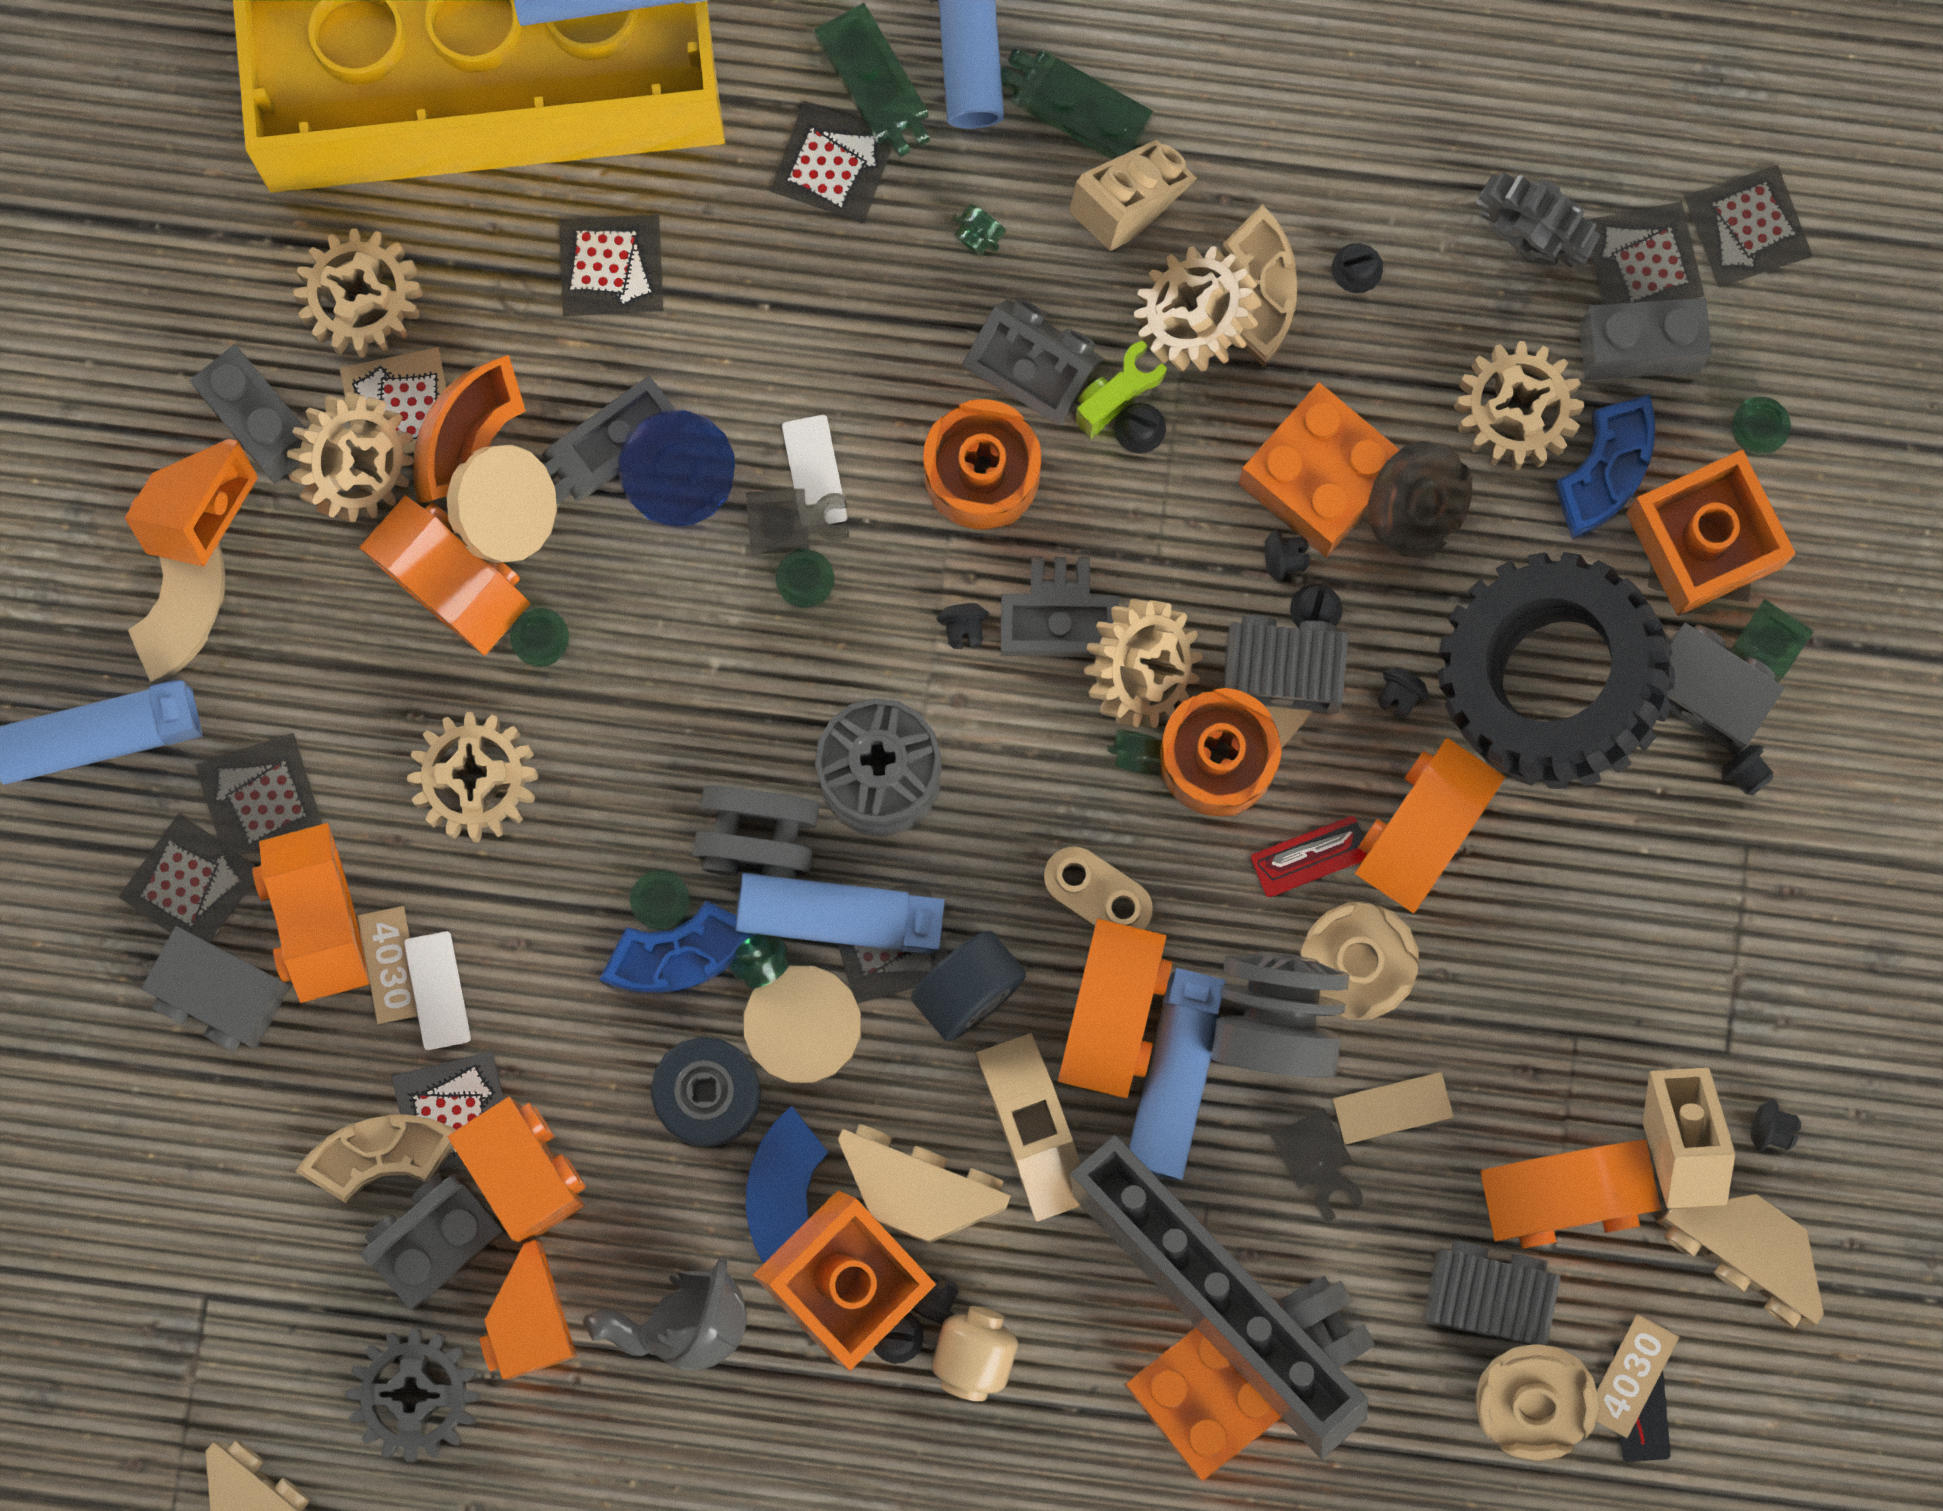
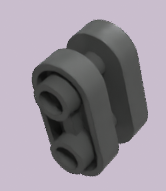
(725, 851)
(1315, 1312)

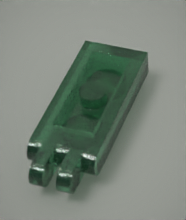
(873, 78)
(1076, 103)

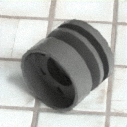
(884, 802)
(1280, 1015)

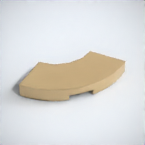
(1270, 261)
(181, 616)
(375, 1151)

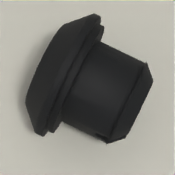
(1357, 268)
(1140, 428)
(1285, 554)
(1316, 603)
(963, 622)
(1403, 690)
(1748, 770)
(1773, 1127)
(937, 1301)
(902, 1341)

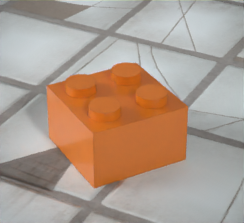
(1318, 469)
(1710, 532)
(517, 1170)
(844, 1279)
(1201, 1404)

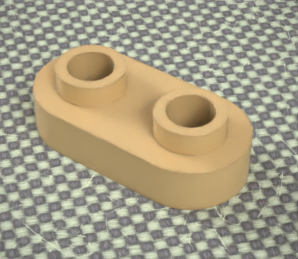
(1098, 891)

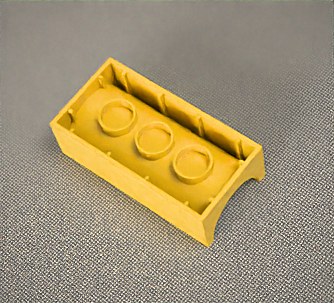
(464, 88)

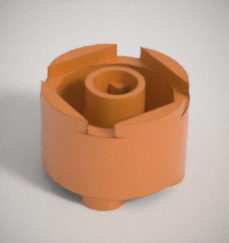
(954, 448)
(1205, 721)

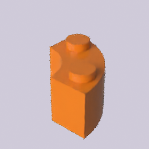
(462, 422)
(443, 576)
(1429, 824)
(312, 913)
(1113, 1009)
(1571, 1191)

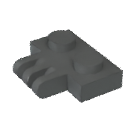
(1056, 616)

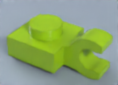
(1104, 400)

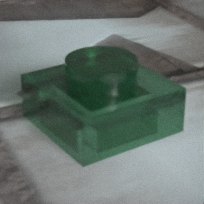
(1772, 639)

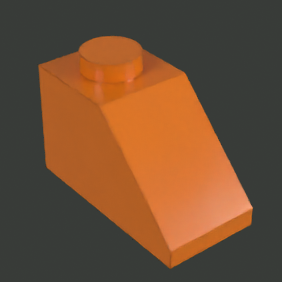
(192, 503)
(527, 1319)

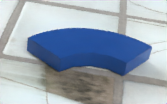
(1614, 465)
(675, 957)
(781, 1181)

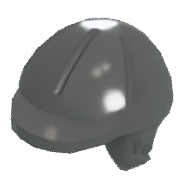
(688, 1327)

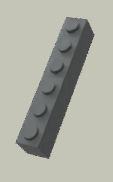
(1219, 1297)

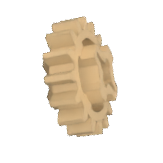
(363, 270)
(1197, 308)
(1527, 428)
(328, 459)
(1148, 635)
(446, 776)

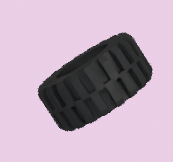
(1516, 607)

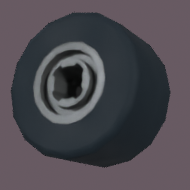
(968, 985)
(721, 1107)

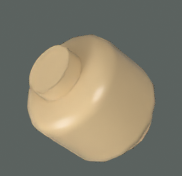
(974, 1354)

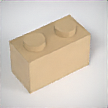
(1688, 1138)

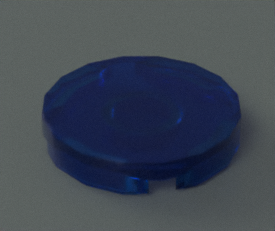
(676, 467)

